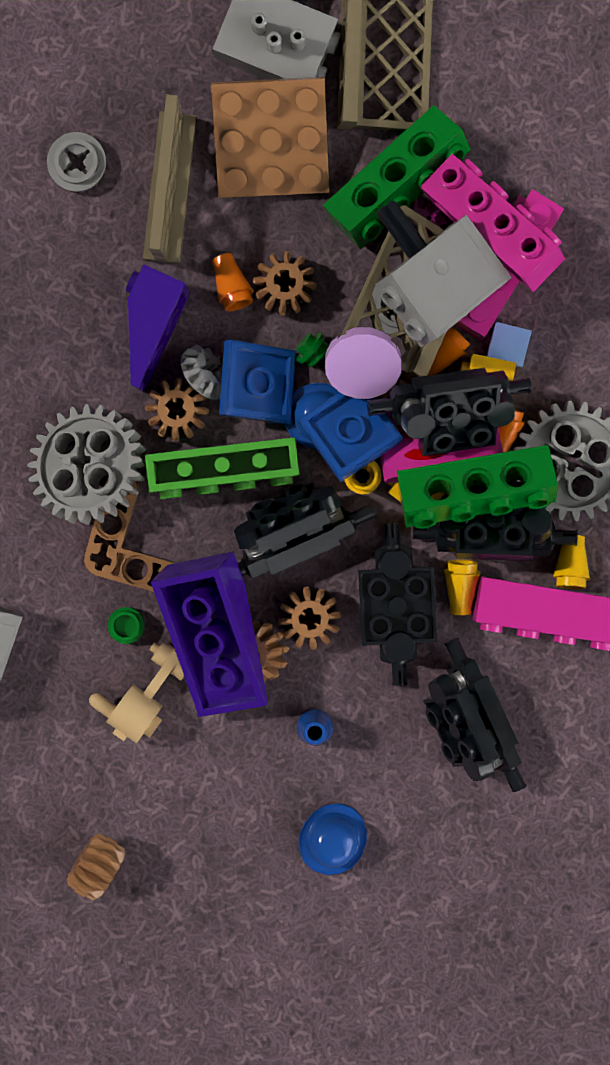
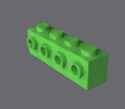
(222, 465)

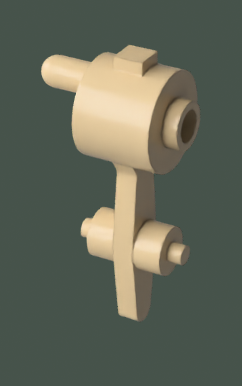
(138, 710)

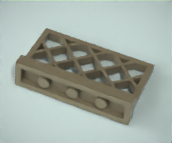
(352, 64)
(170, 184)
(416, 359)

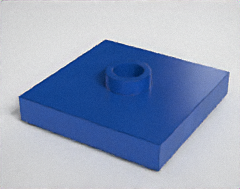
(257, 382)
(347, 434)

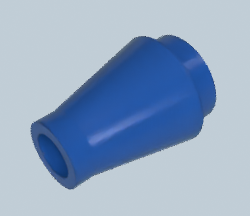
(314, 718)

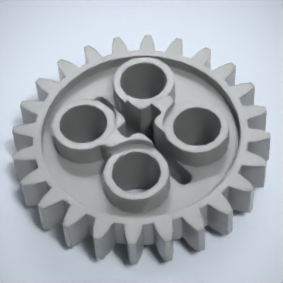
(586, 430)
(56, 466)

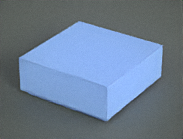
(509, 343)

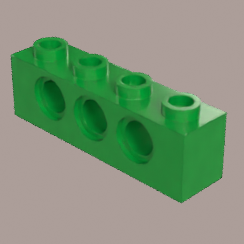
(401, 159)
(492, 472)

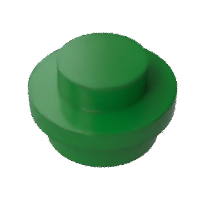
(311, 349)
(126, 625)

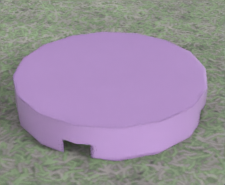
(363, 363)

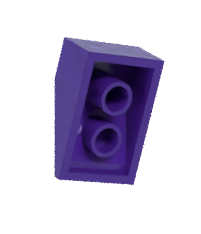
(152, 315)

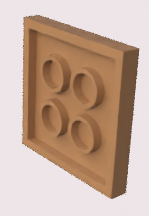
(270, 137)

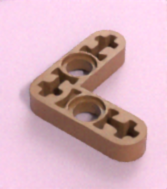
(120, 556)

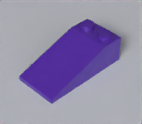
(212, 633)

